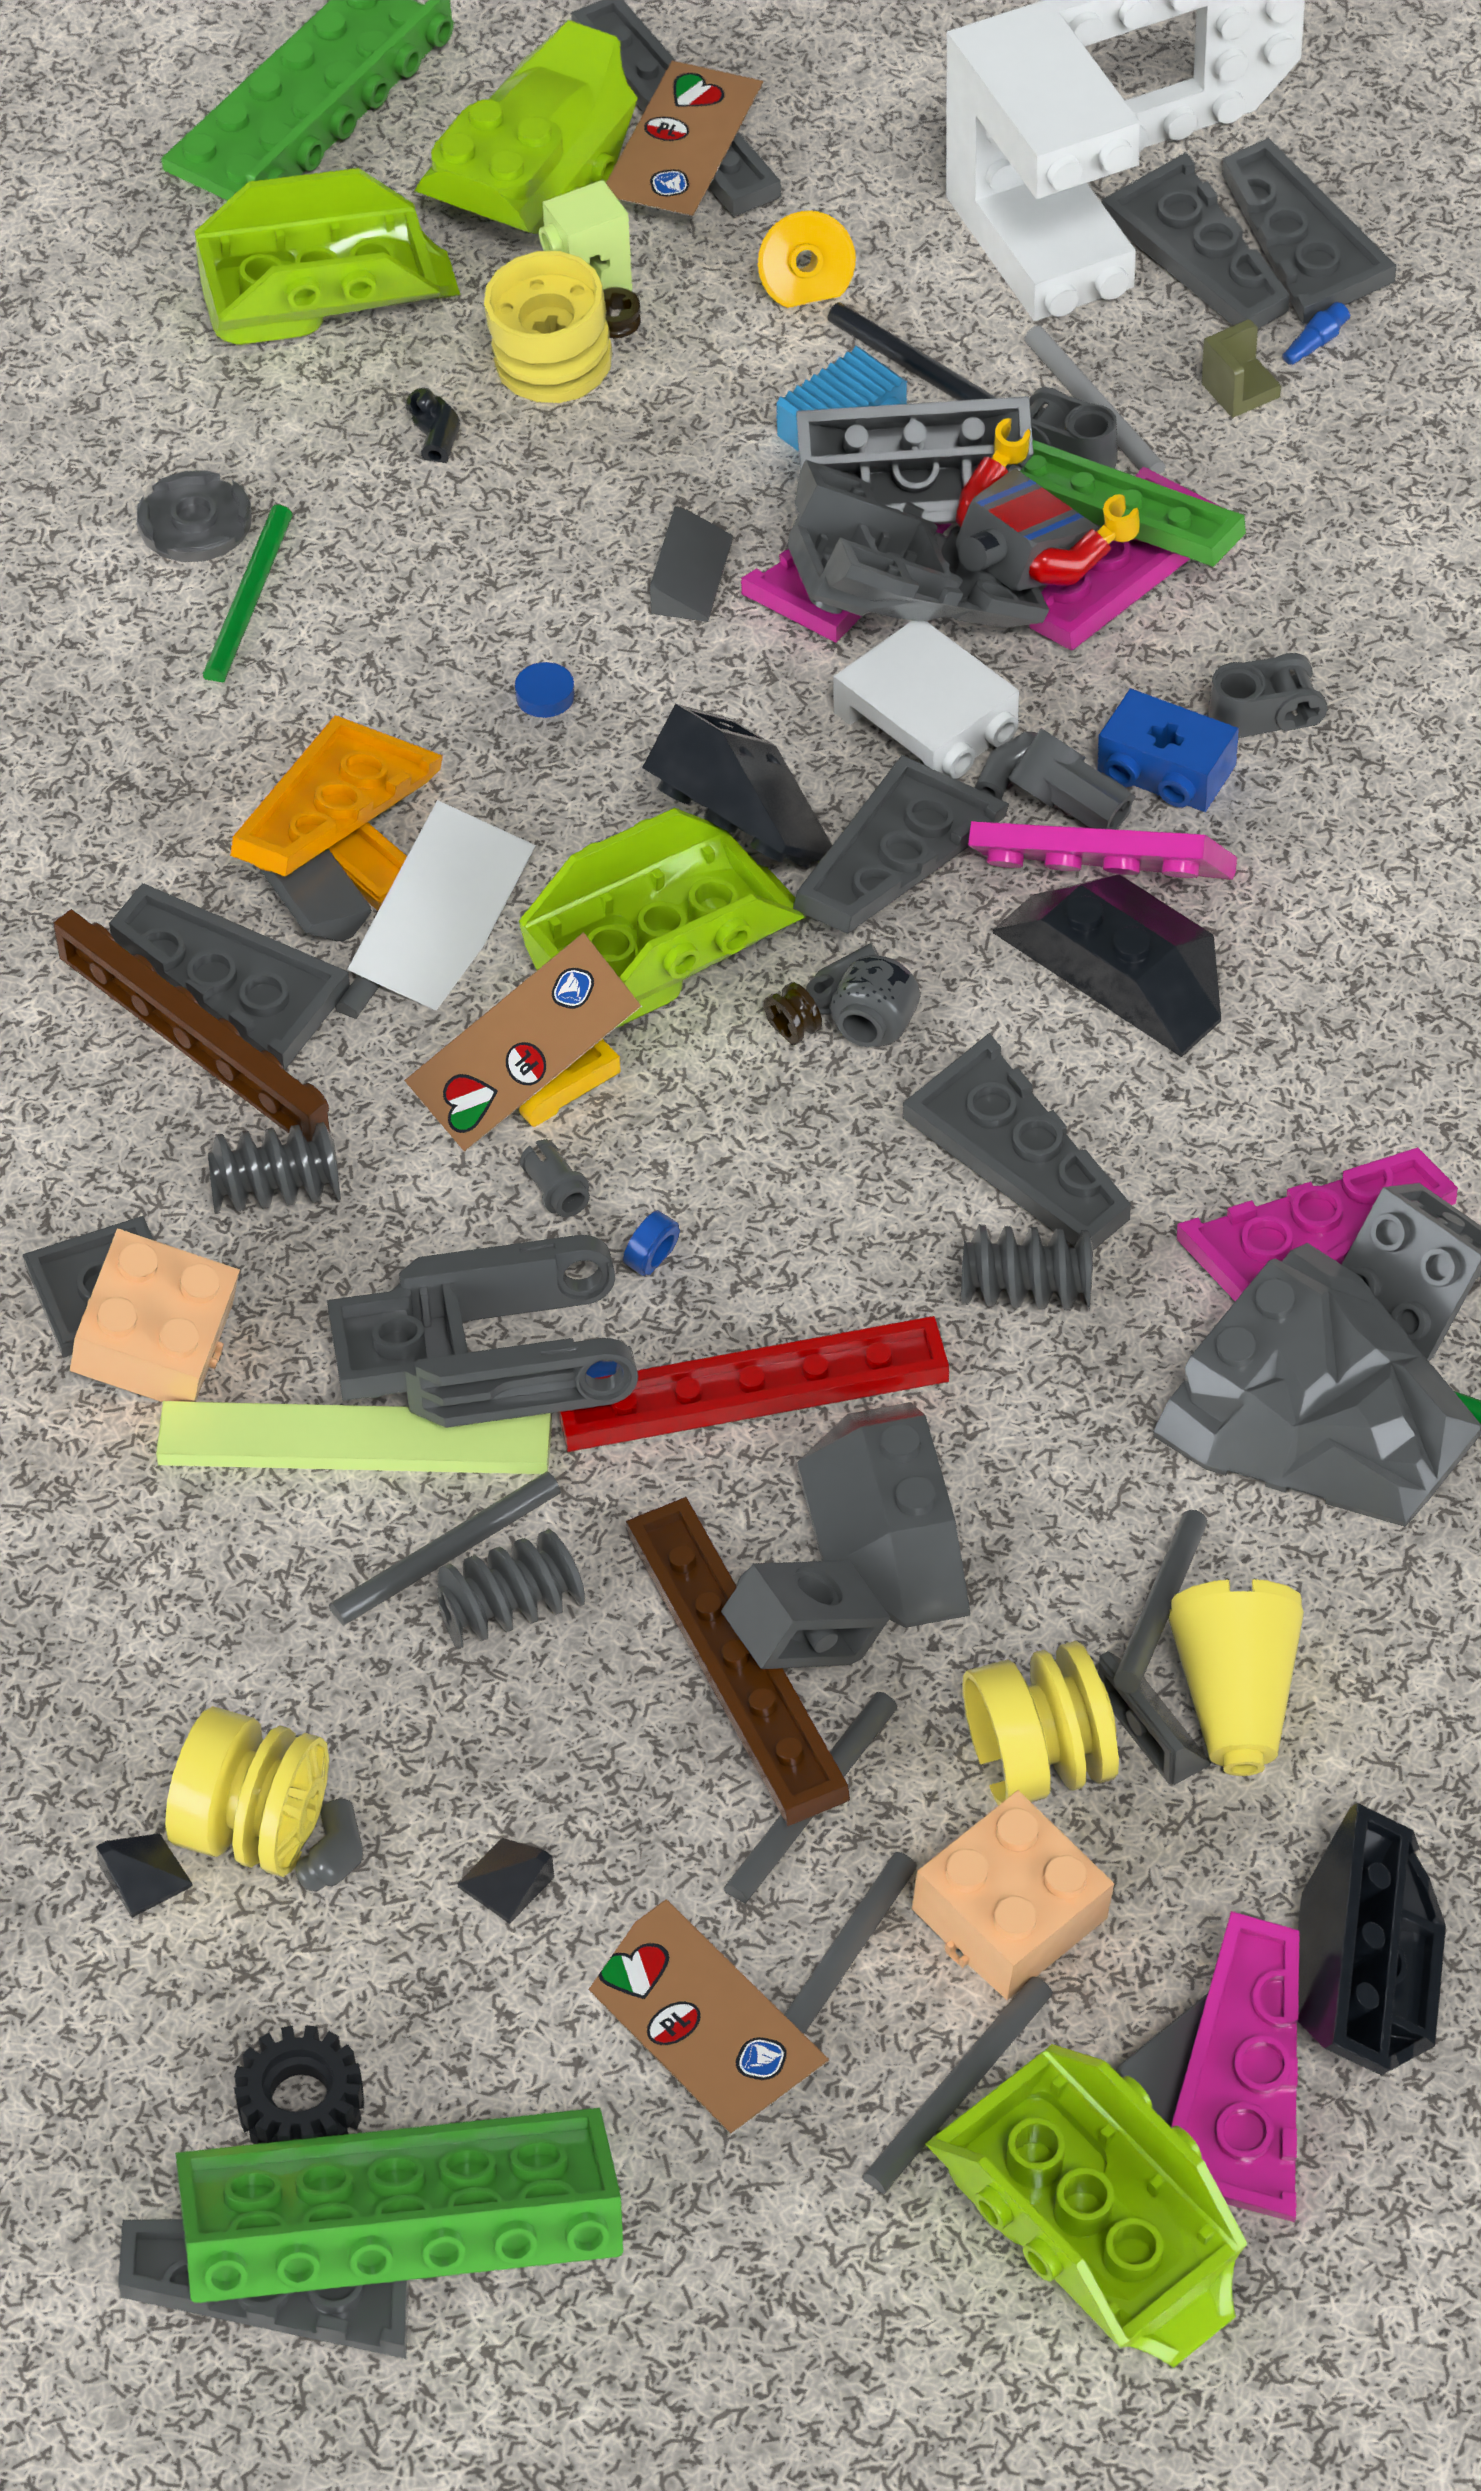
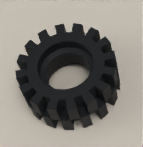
(290, 2058)

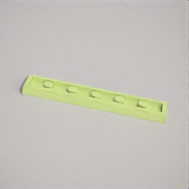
(346, 1439)

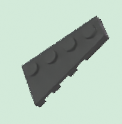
(1303, 232)
(1190, 236)
(894, 842)
(234, 973)
(1007, 1137)
(359, 2316)

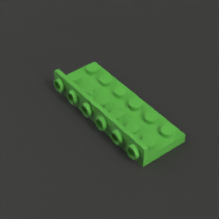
(309, 93)
(399, 2205)

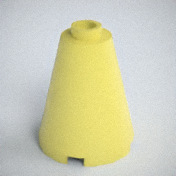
(1238, 1666)

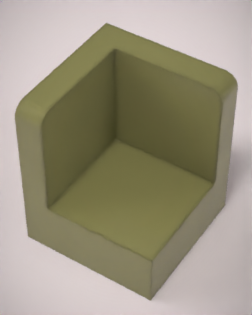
(1234, 372)

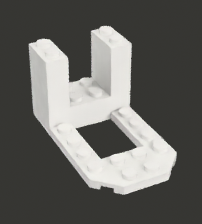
(1042, 120)

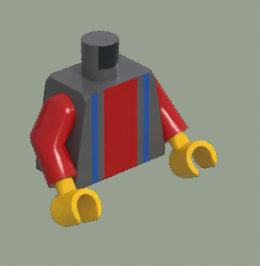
(1024, 530)

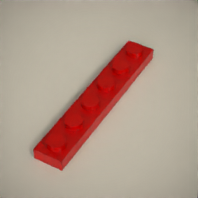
(765, 1383)

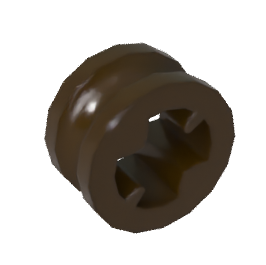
(629, 317)
(793, 1013)

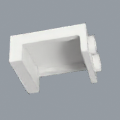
(929, 698)

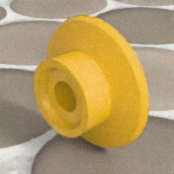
(830, 264)

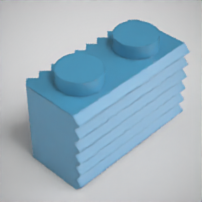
(848, 383)

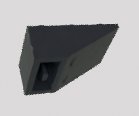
(738, 782)

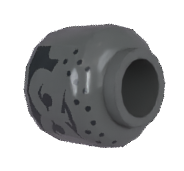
(874, 1001)

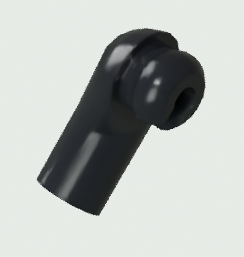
(436, 421)

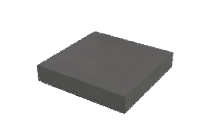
(68, 1273)

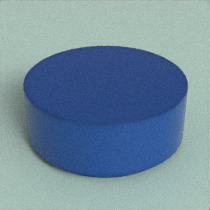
(544, 689)
(651, 1243)

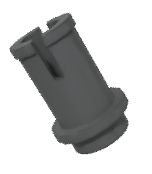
(562, 1188)

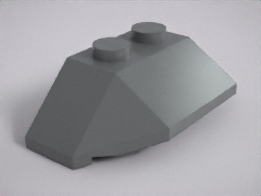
(913, 449)
(887, 1510)

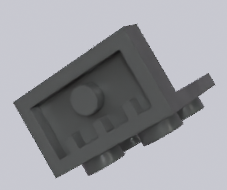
(1418, 1260)

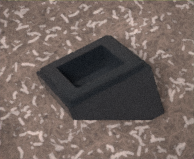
(142, 1871)
(509, 1877)

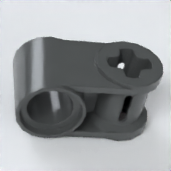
(1074, 426)
(1263, 694)

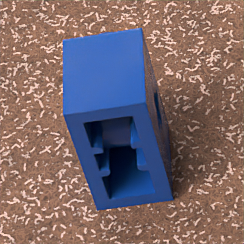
(1167, 750)

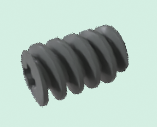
(273, 1167)
(1027, 1268)
(507, 1585)

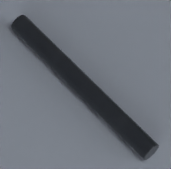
(905, 354)

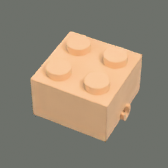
(154, 1319)
(1011, 1895)

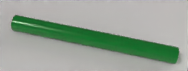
(248, 594)

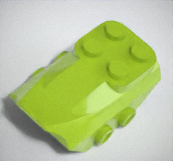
(539, 133)
(313, 250)
(659, 904)
(1101, 2200)

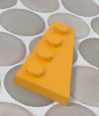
(331, 792)

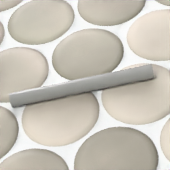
(1082, 388)

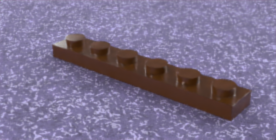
(188, 1027)
(756, 1700)

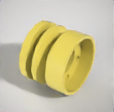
(548, 326)
(1053, 1721)
(246, 1791)

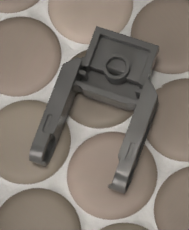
(418, 1344)

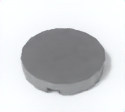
(195, 531)

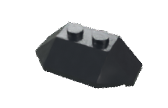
(1125, 955)
(1371, 1945)

